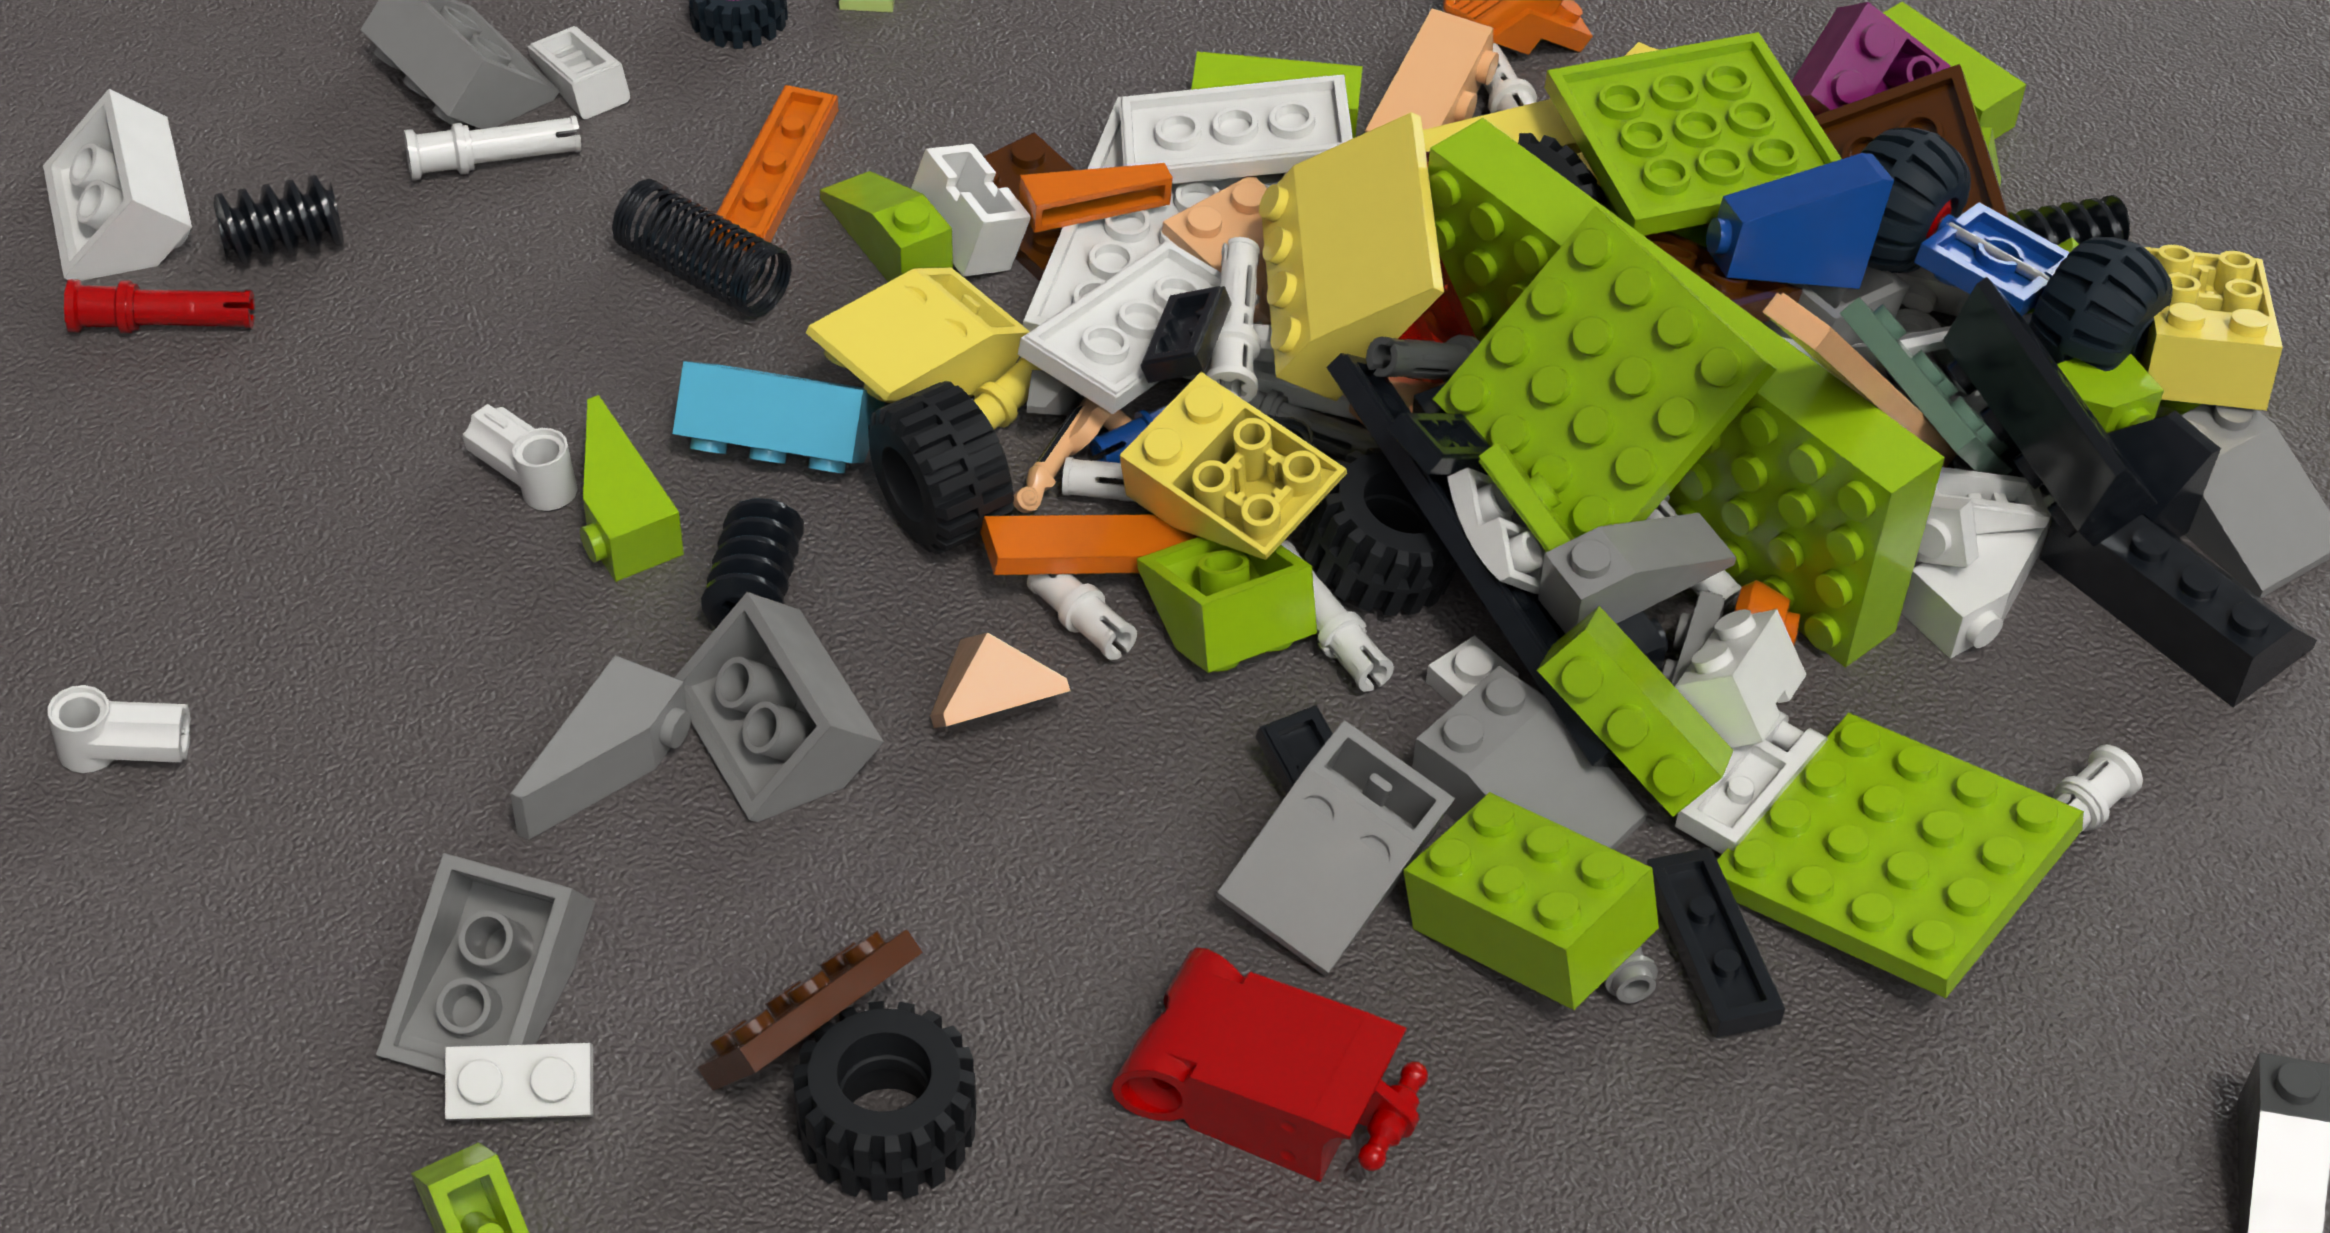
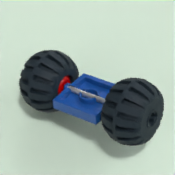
(2085, 301)

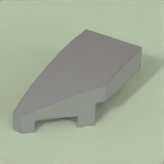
(1050, 395)

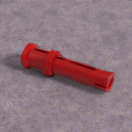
(130, 307)

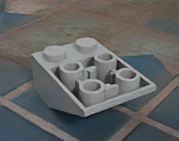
(1335, 847)

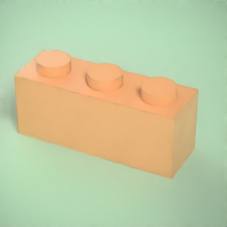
(1440, 73)

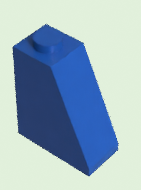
(1804, 225)

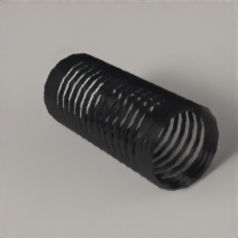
(691, 238)

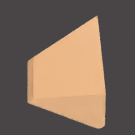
(991, 678)

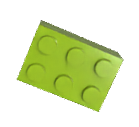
(1532, 899)

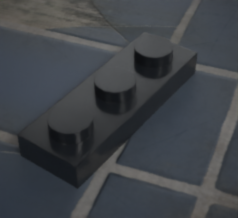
(1715, 943)

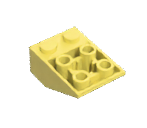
(921, 333)
(2218, 333)
(1226, 470)

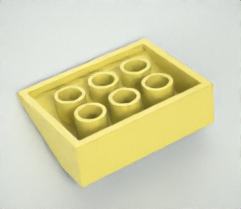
(1349, 251)

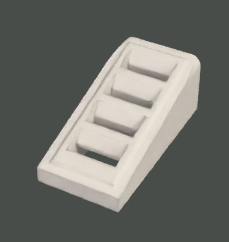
(581, 71)
(1991, 499)

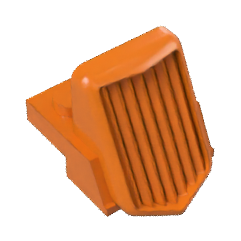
(1526, 22)

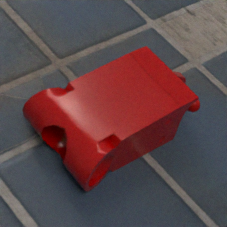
(1270, 1069)

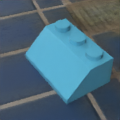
(773, 415)

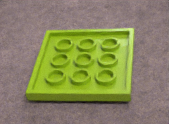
(1687, 127)
(1606, 378)
(1899, 853)

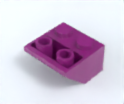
(1859, 57)

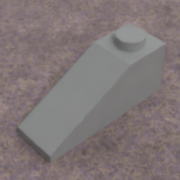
(1629, 567)
(603, 745)

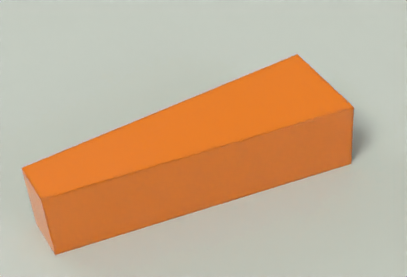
(1092, 194)

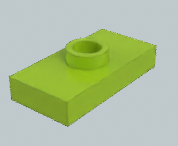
(1530, 497)

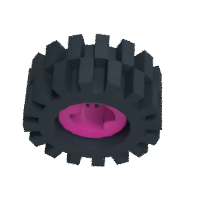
(738, 20)

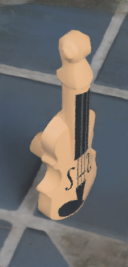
(1071, 437)

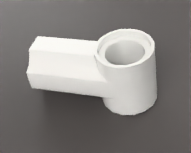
(527, 456)
(96, 731)

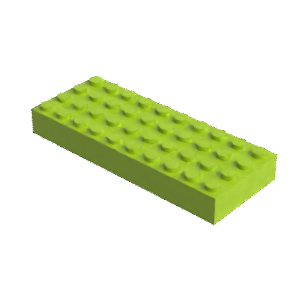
(1801, 484)

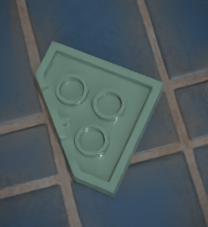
(1928, 388)

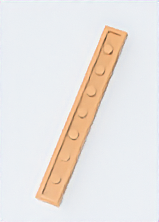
(1852, 369)

